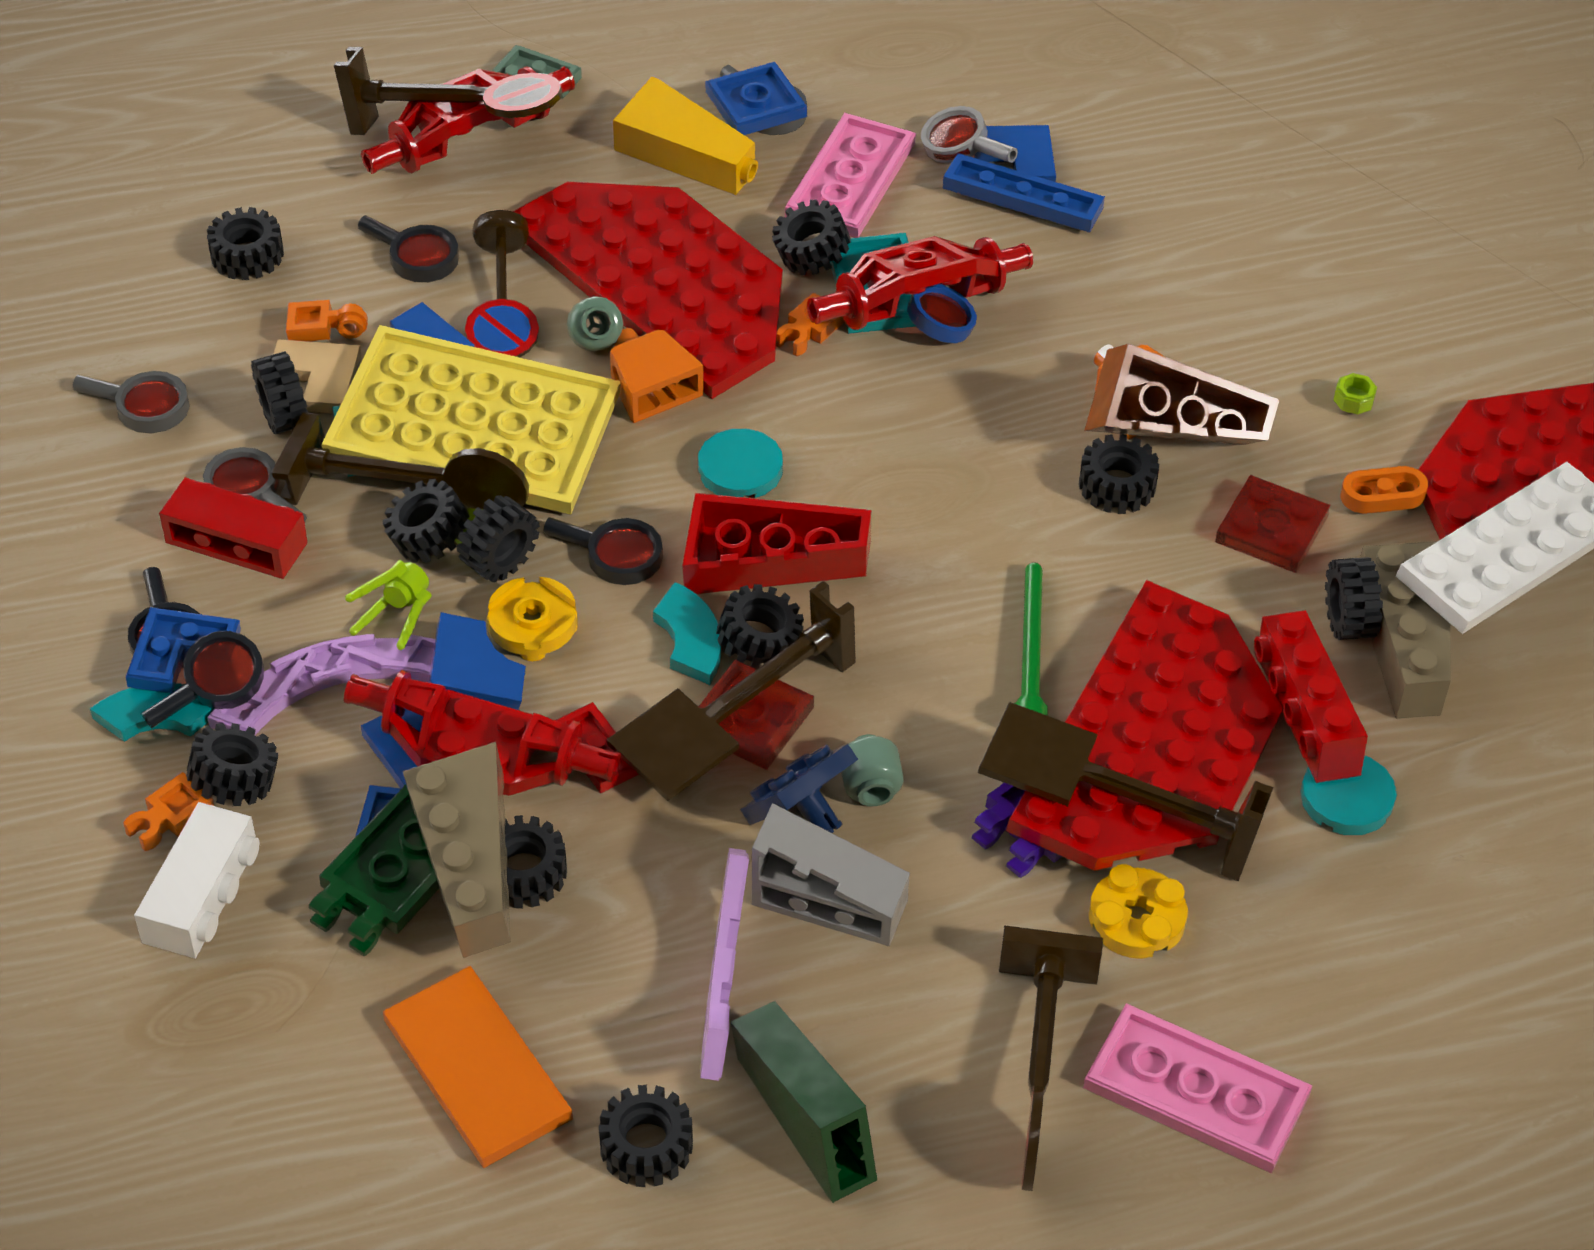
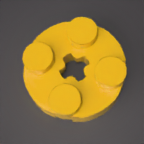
(538, 636)
(1141, 888)

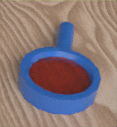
(942, 314)

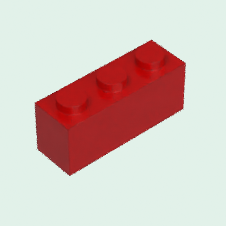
(233, 527)

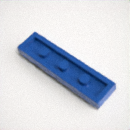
(1023, 192)

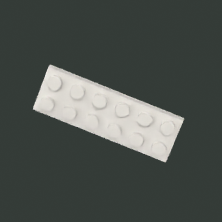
(1506, 549)

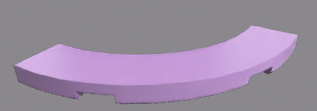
(326, 666)
(717, 1011)

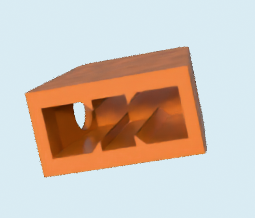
(654, 373)

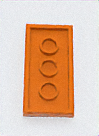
(477, 1066)

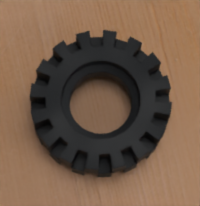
(803, 223)
(248, 258)
(279, 391)
(1115, 490)
(433, 503)
(498, 538)
(1353, 598)
(762, 608)
(232, 764)
(545, 876)
(649, 1161)

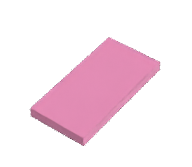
(855, 169)
(1198, 1087)

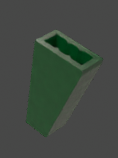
(807, 1099)

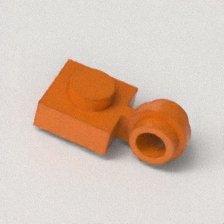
(314, 320)

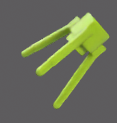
(404, 586)

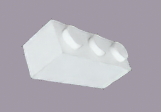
(197, 880)

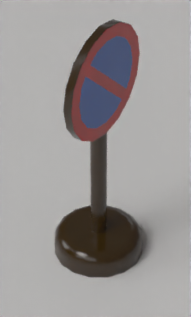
(502, 323)

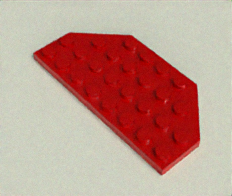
(665, 270)
(1505, 446)
(1171, 708)

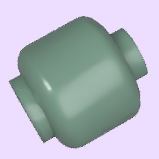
(609, 324)
(876, 773)

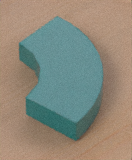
(693, 632)
(123, 716)

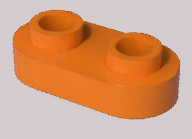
(1384, 489)

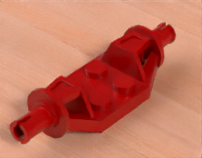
(443, 120)
(910, 270)
(463, 722)

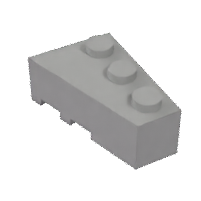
(825, 879)

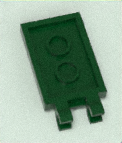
(378, 877)

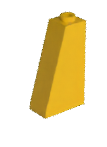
(683, 138)

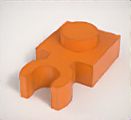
(801, 329)
(167, 809)

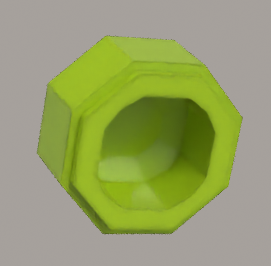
(1355, 393)

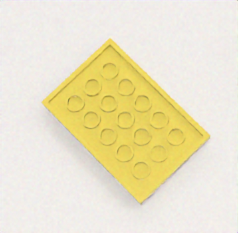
(434, 397)

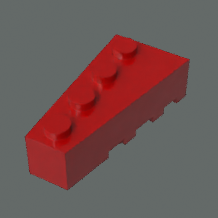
(772, 543)

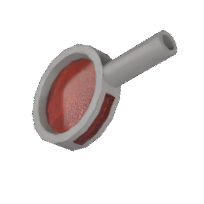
(962, 132)

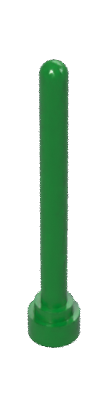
(1031, 652)

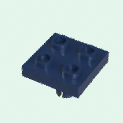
(801, 787)

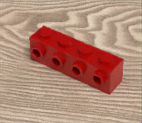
(1311, 696)

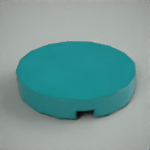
(740, 463)
(1352, 803)

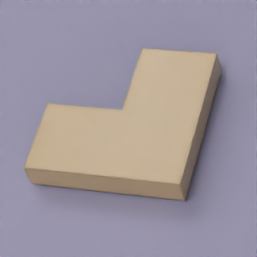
(325, 367)

